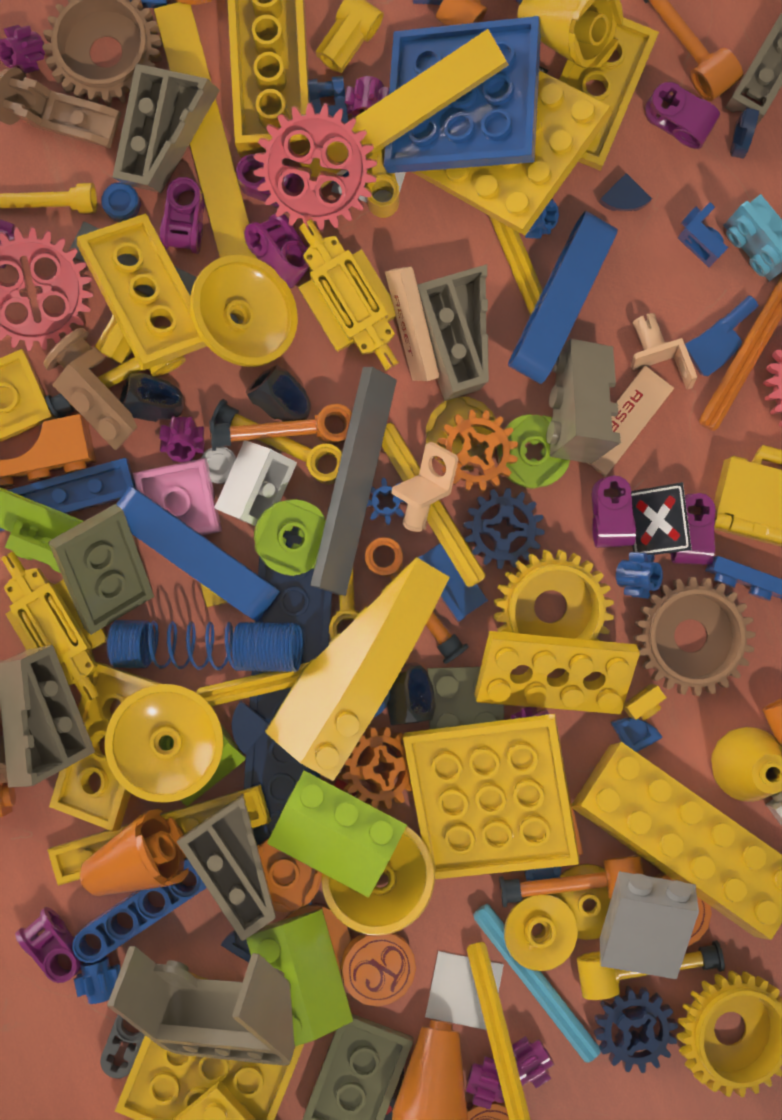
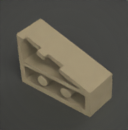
(160, 124)
(457, 329)
(582, 403)
(39, 718)
(230, 866)

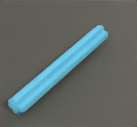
(540, 988)

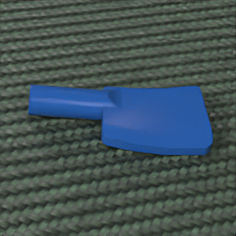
(720, 341)

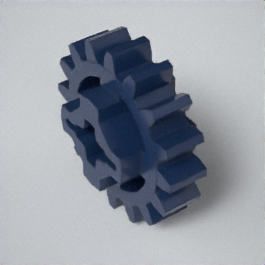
(505, 511)
(643, 1016)

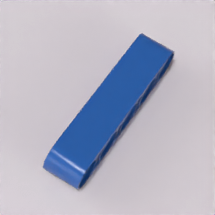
(562, 297)
(196, 555)
(142, 913)

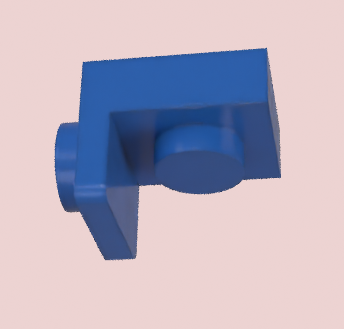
(702, 240)

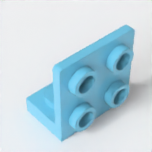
(759, 233)

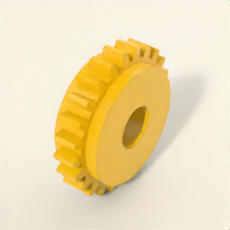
(579, 587)
(750, 1059)

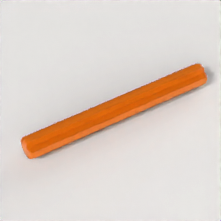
(744, 361)

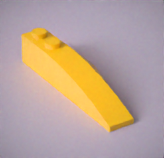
(353, 675)

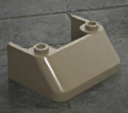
(208, 1016)

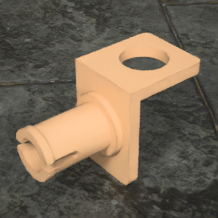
(658, 350)
(426, 487)

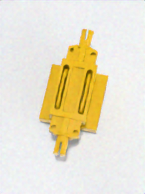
(347, 297)
(47, 616)

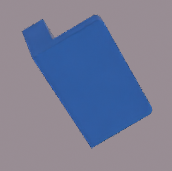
(456, 595)

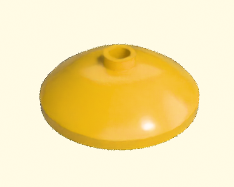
(257, 299)
(135, 747)
(395, 905)

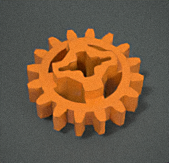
(491, 442)
(383, 781)

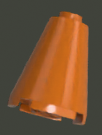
(137, 858)
(434, 1077)

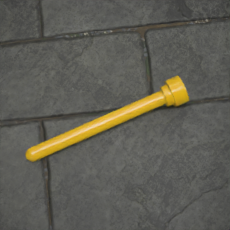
(80, 198)

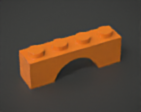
(61, 445)

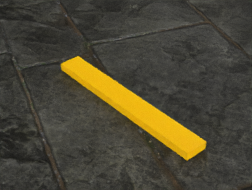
(209, 143)

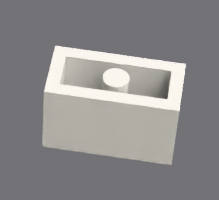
(254, 482)

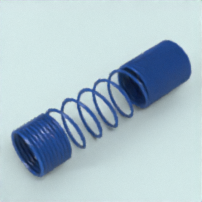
(252, 645)

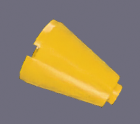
(577, 28)
(748, 764)

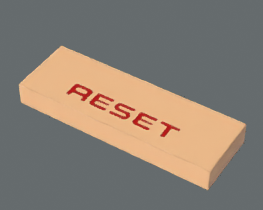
(412, 324)
(635, 410)

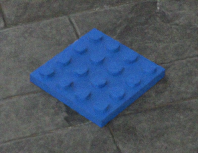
(486, 124)

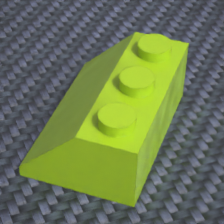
(336, 834)
(307, 958)

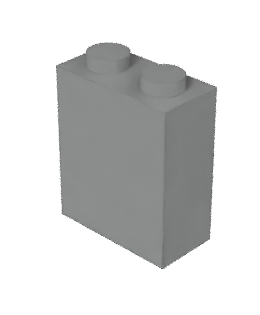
(648, 925)

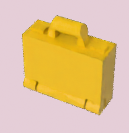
(751, 497)

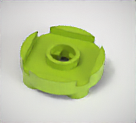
(532, 473)
(270, 541)

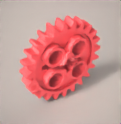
(321, 131)
(63, 282)

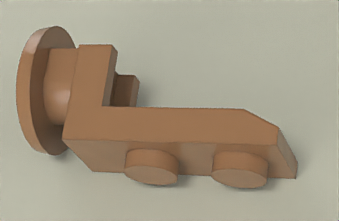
(54, 111)
(86, 391)

